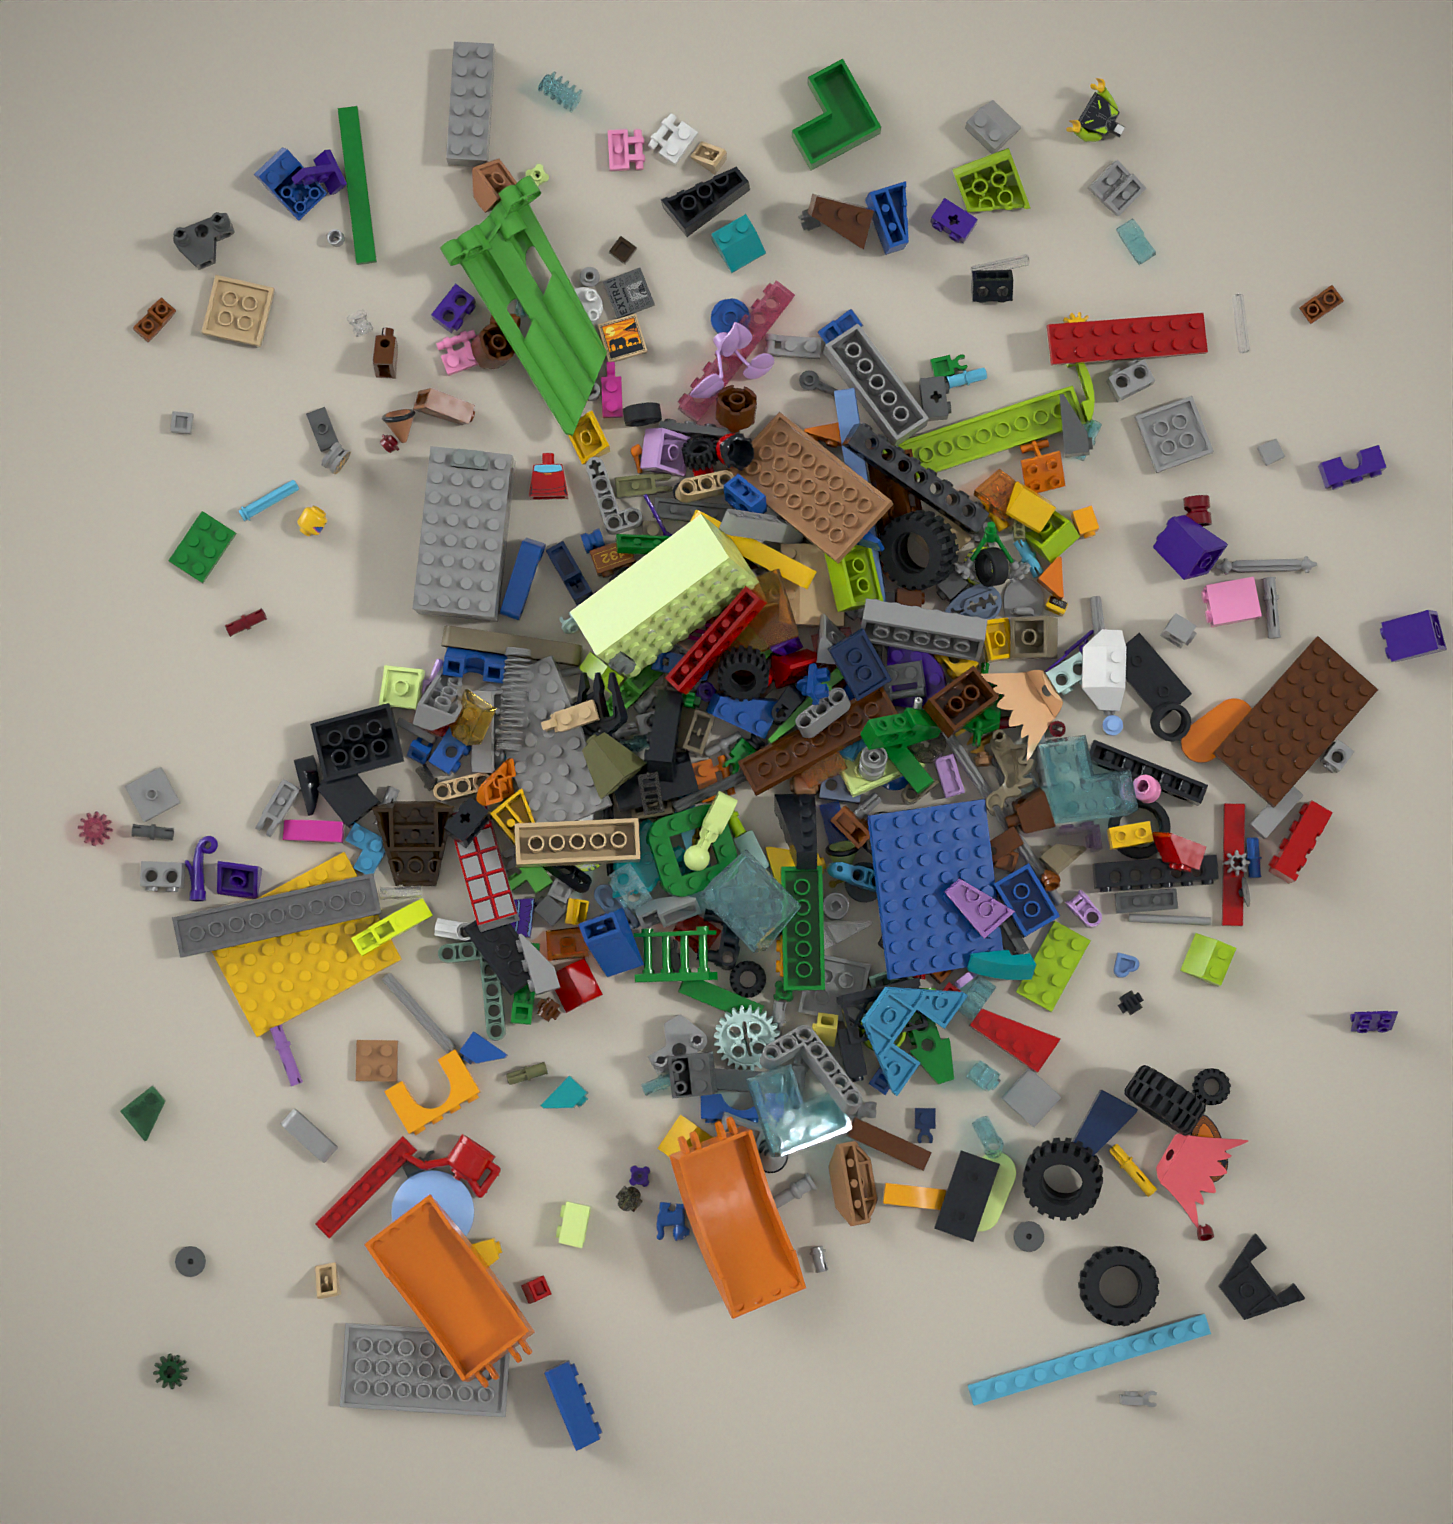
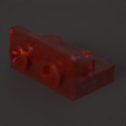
(690, 925)

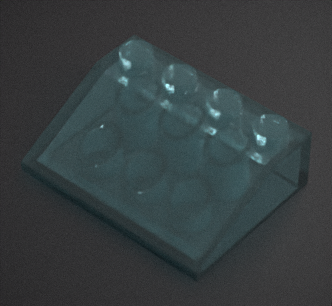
(750, 902)

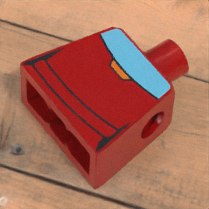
(548, 480)

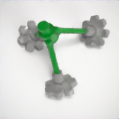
(987, 536)

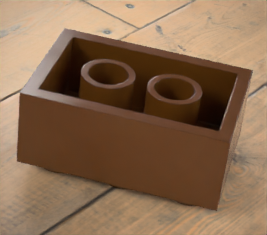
(960, 701)

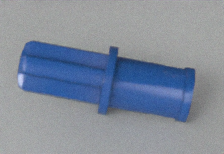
(1253, 857)

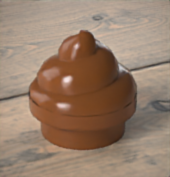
(1050, 880)

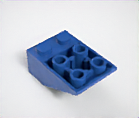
(277, 179)
(611, 942)

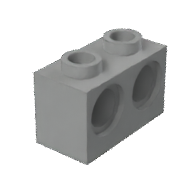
(1133, 384)
(1179, 631)
(162, 869)

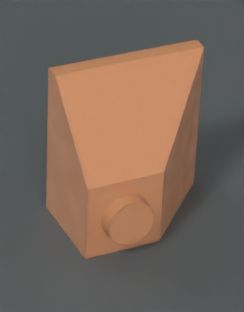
(489, 181)

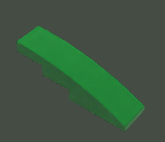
(716, 996)

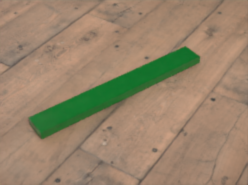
(357, 185)

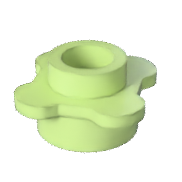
(543, 177)

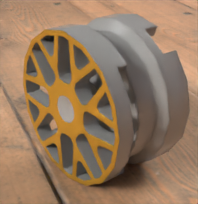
(335, 458)

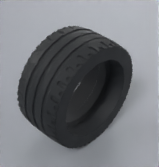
(1164, 827)

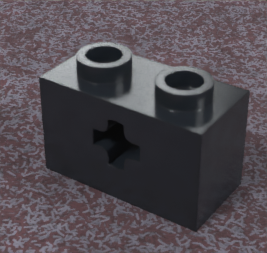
(466, 832)

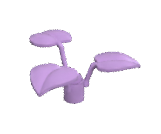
(728, 344)

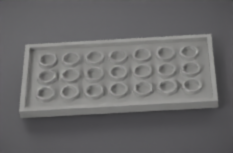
(549, 763)
(409, 1372)

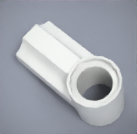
(451, 929)

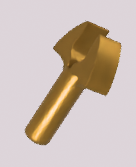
(984, 741)

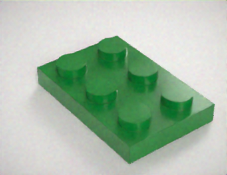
(202, 547)

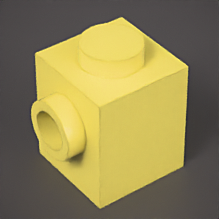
(826, 1028)

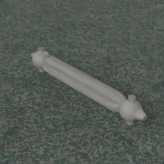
(1266, 565)

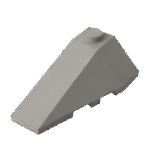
(440, 702)

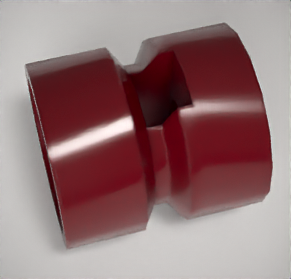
(1197, 509)

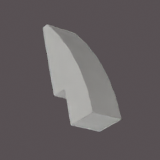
(1271, 817)
(667, 911)

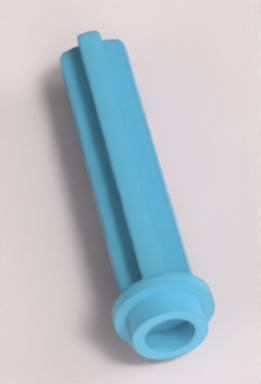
(268, 500)

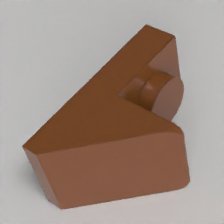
(852, 827)

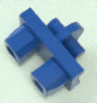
(811, 684)

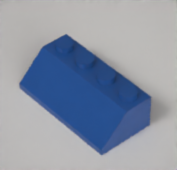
(572, 1404)

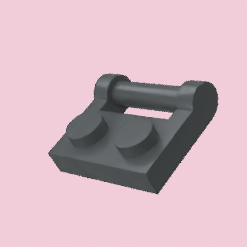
(903, 674)

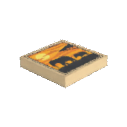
(622, 338)

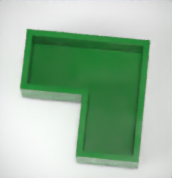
(845, 117)

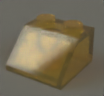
(473, 720)

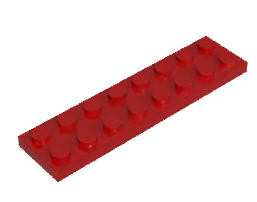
(1127, 339)

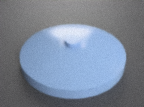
(445, 1189)

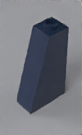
(1103, 1121)

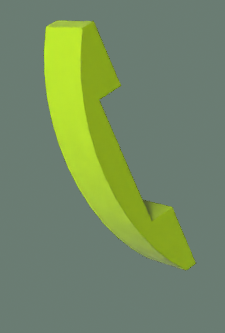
(1088, 405)

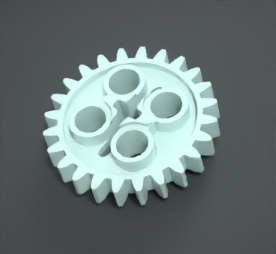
(729, 1040)

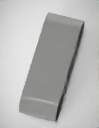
(819, 721)
(309, 1135)

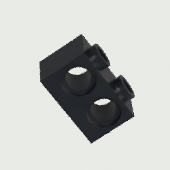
(992, 281)

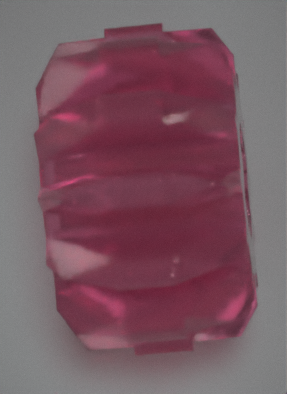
(102, 832)

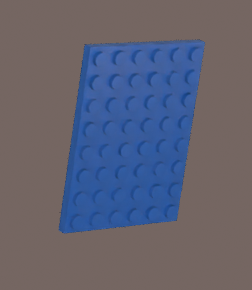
(914, 862)

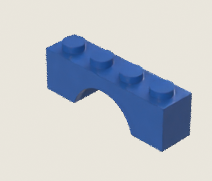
(714, 1106)

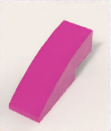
(313, 831)

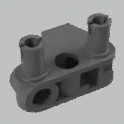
(201, 250)

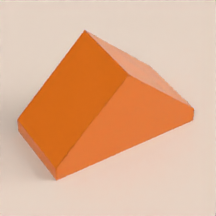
(1052, 579)

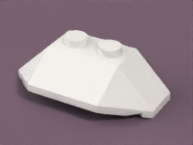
(1105, 669)

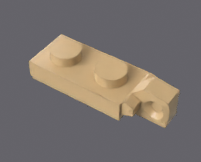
(572, 717)

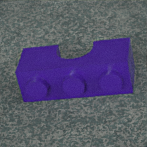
(1335, 473)

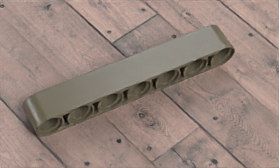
(496, 643)

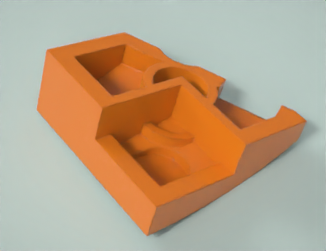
(498, 785)

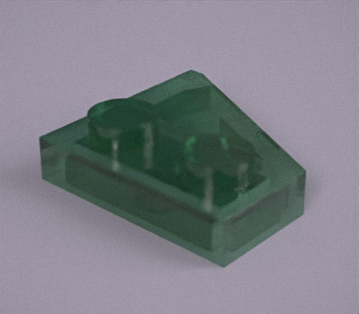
(144, 1111)

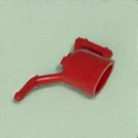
(467, 1162)

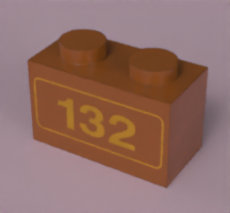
(607, 560)

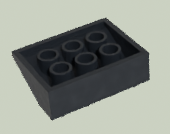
(357, 742)

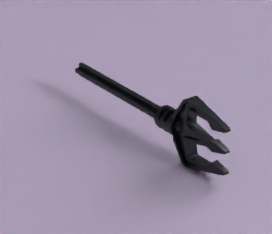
(607, 723)

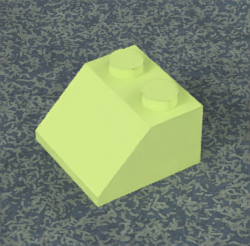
(574, 1224)

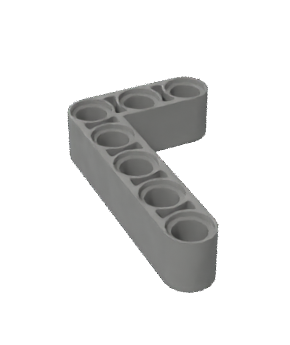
(816, 1064)

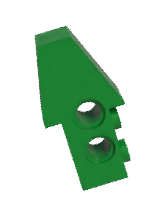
(901, 729)
(936, 1061)

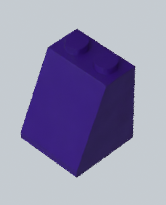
(1189, 547)
(1413, 636)

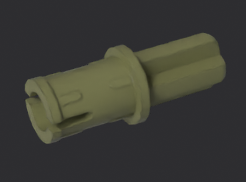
(526, 1073)

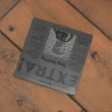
(628, 293)

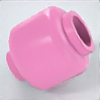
(1147, 788)

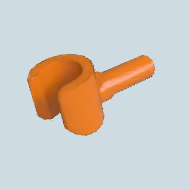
(636, 451)

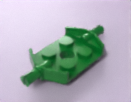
(989, 719)

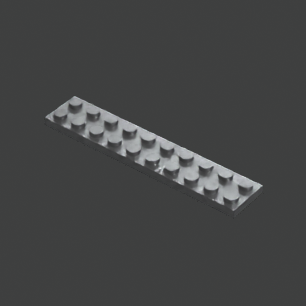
(276, 915)

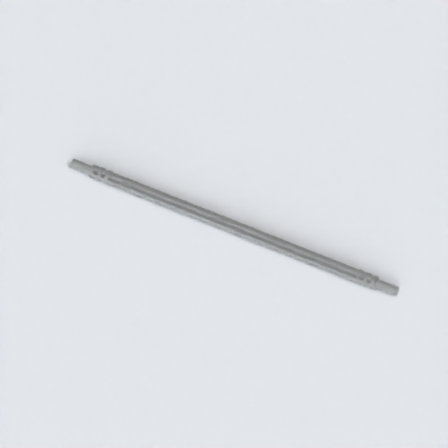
(985, 790)

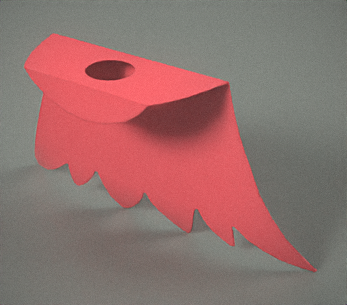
(1191, 1168)

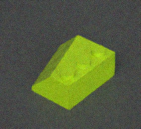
(991, 183)

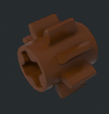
(548, 1009)

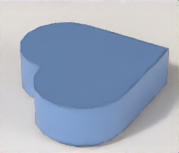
(1125, 964)

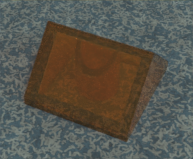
(566, 945)

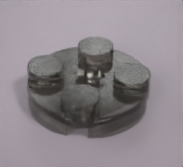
(932, 752)

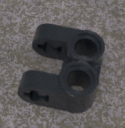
(789, 702)

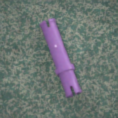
(286, 1055)

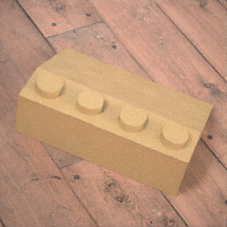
(819, 598)

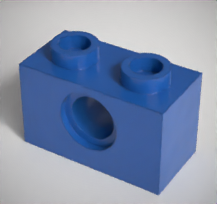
(440, 759)

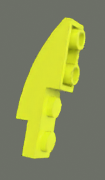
(392, 926)

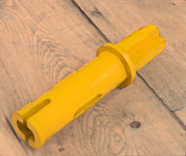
(1132, 1170)

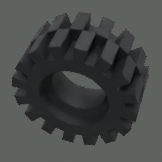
(700, 453)
(753, 967)
(1220, 1077)

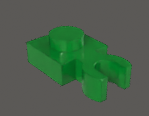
(945, 366)
(738, 752)

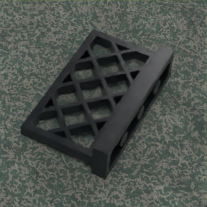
(870, 995)

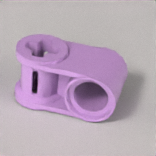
(1084, 908)

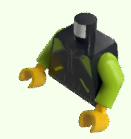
(1098, 116)

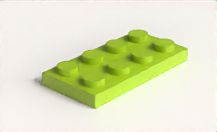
(1054, 966)

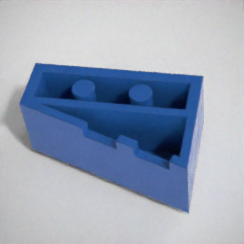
(890, 216)
(749, 715)

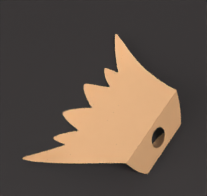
(1029, 704)

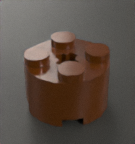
(491, 348)
(736, 408)

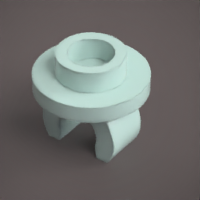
(569, 626)

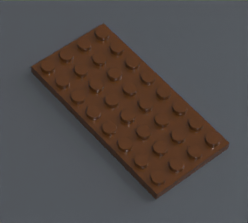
(1295, 721)

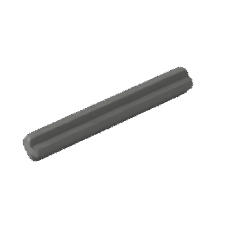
(709, 791)

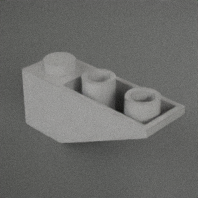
(541, 971)

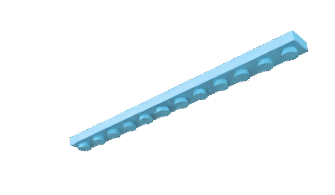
(1089, 1359)

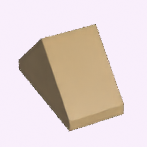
(709, 157)
(327, 1281)

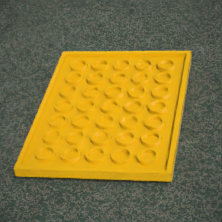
(302, 969)

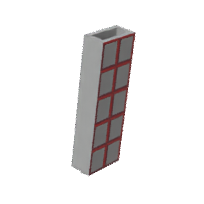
(487, 880)

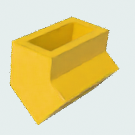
(576, 911)

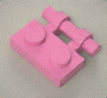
(619, 150)
(459, 359)

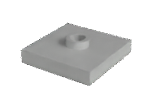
(152, 794)

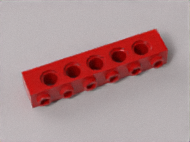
(716, 640)

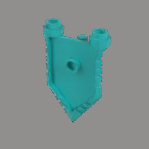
(645, 867)

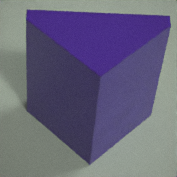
(238, 879)

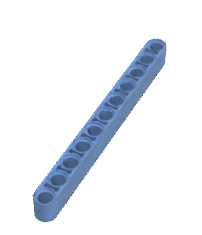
(848, 416)

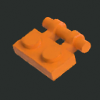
(706, 776)

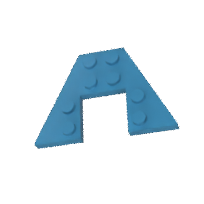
(889, 1017)

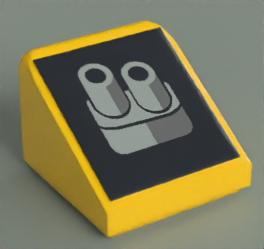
(1056, 606)

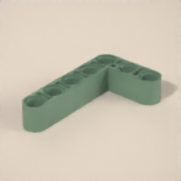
(489, 1001)

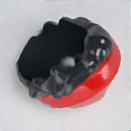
(735, 451)

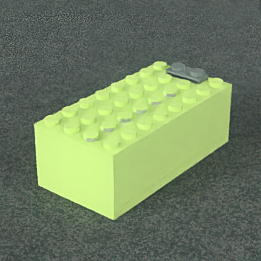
(664, 597)

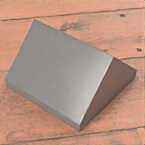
(827, 636)

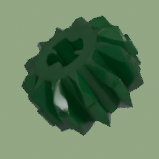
(166, 1363)

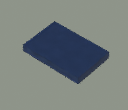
(859, 664)

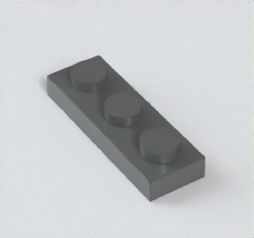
(1146, 901)

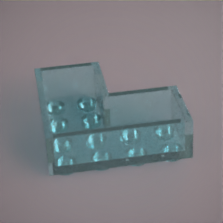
(1076, 790)
(786, 1118)

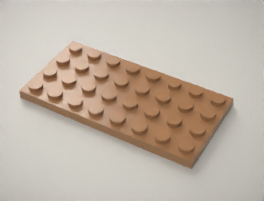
(812, 488)

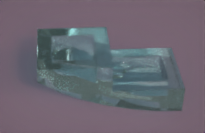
(1135, 241)

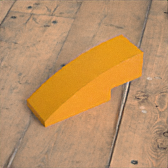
(913, 1196)

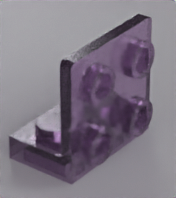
(1092, 840)

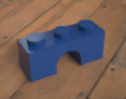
(462, 661)

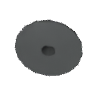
(1244, 892)
(1029, 1236)
(190, 1261)

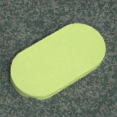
(999, 1193)

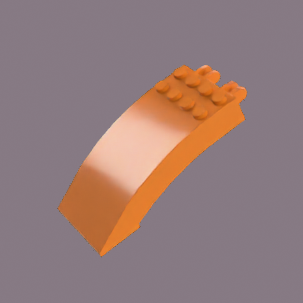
(736, 1219)
(451, 1290)

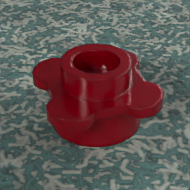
(389, 443)

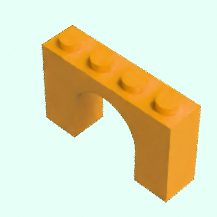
(462, 1089)

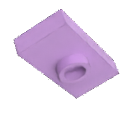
(949, 776)

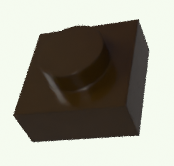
(622, 250)

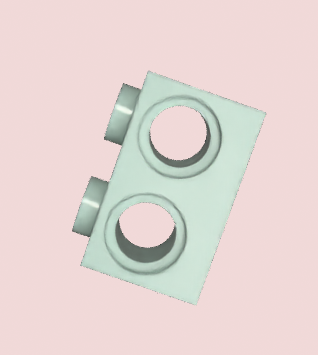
(1066, 670)

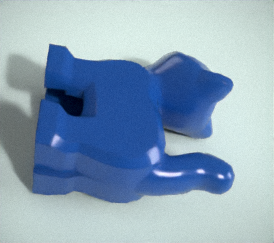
(672, 1218)

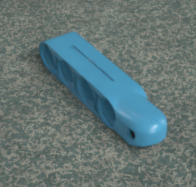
(846, 871)

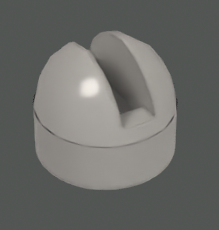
(335, 233)

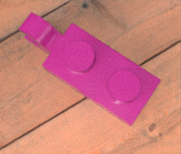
(611, 393)

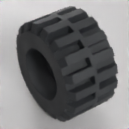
(748, 660)

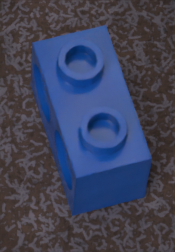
(744, 496)

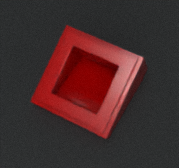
(536, 1289)

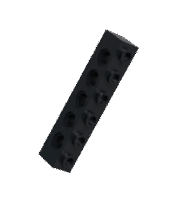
(1170, 781)
(1102, 872)

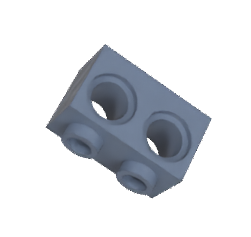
(839, 793)

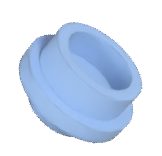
(1112, 725)

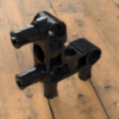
(728, 944)

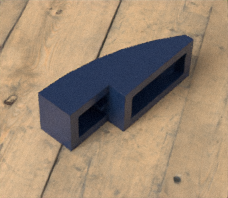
(569, 573)

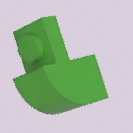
(535, 876)

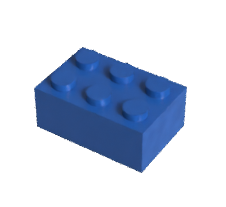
(1028, 899)

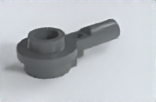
(810, 381)

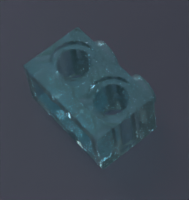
(634, 884)
(977, 997)
(984, 1076)

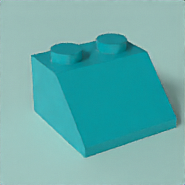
(738, 243)
(567, 1095)

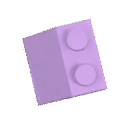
(663, 452)

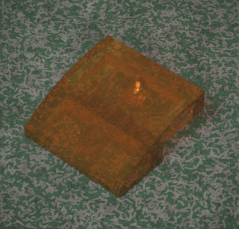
(996, 493)

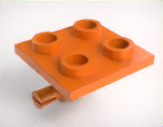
(1042, 471)

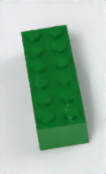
(804, 932)

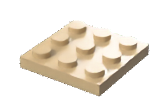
(238, 310)

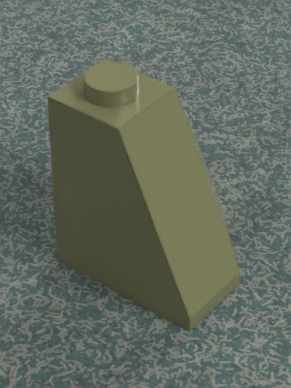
(610, 763)

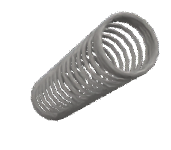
(509, 746)

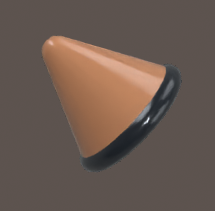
(400, 422)

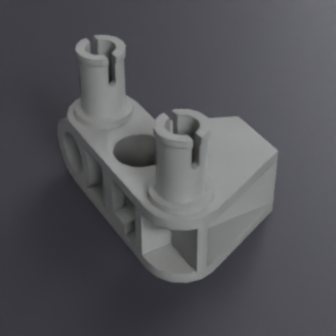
(678, 1034)

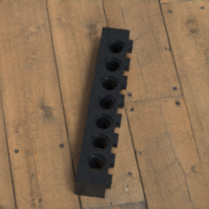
(856, 444)

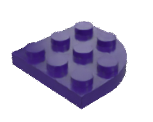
(933, 674)

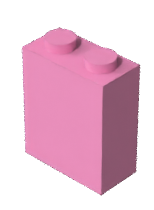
(1231, 602)

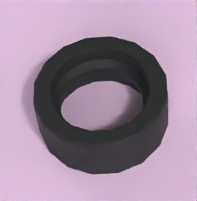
(642, 414)
(999, 565)
(1184, 726)

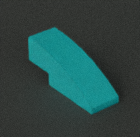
(1002, 965)

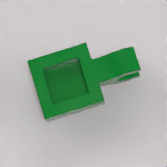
(691, 700)

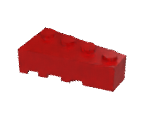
(1299, 842)
(1018, 1040)

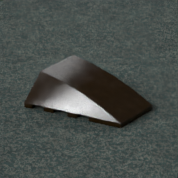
(414, 839)

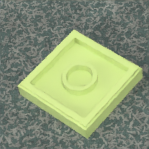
(401, 687)

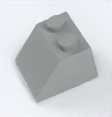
(992, 127)

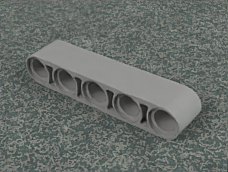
(759, 527)

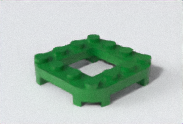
(665, 859)

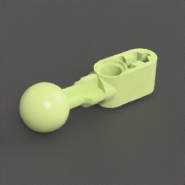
(714, 823)

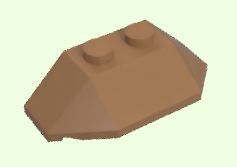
(853, 1183)

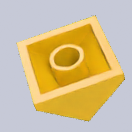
(589, 438)
(1029, 507)
(997, 640)
(681, 1127)

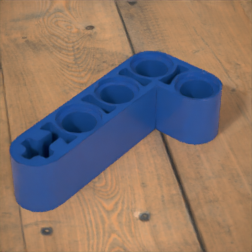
(522, 578)

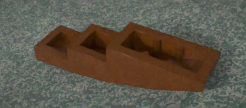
(889, 1144)

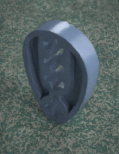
(973, 594)

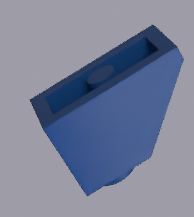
(480, 1050)

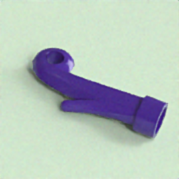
(196, 872)

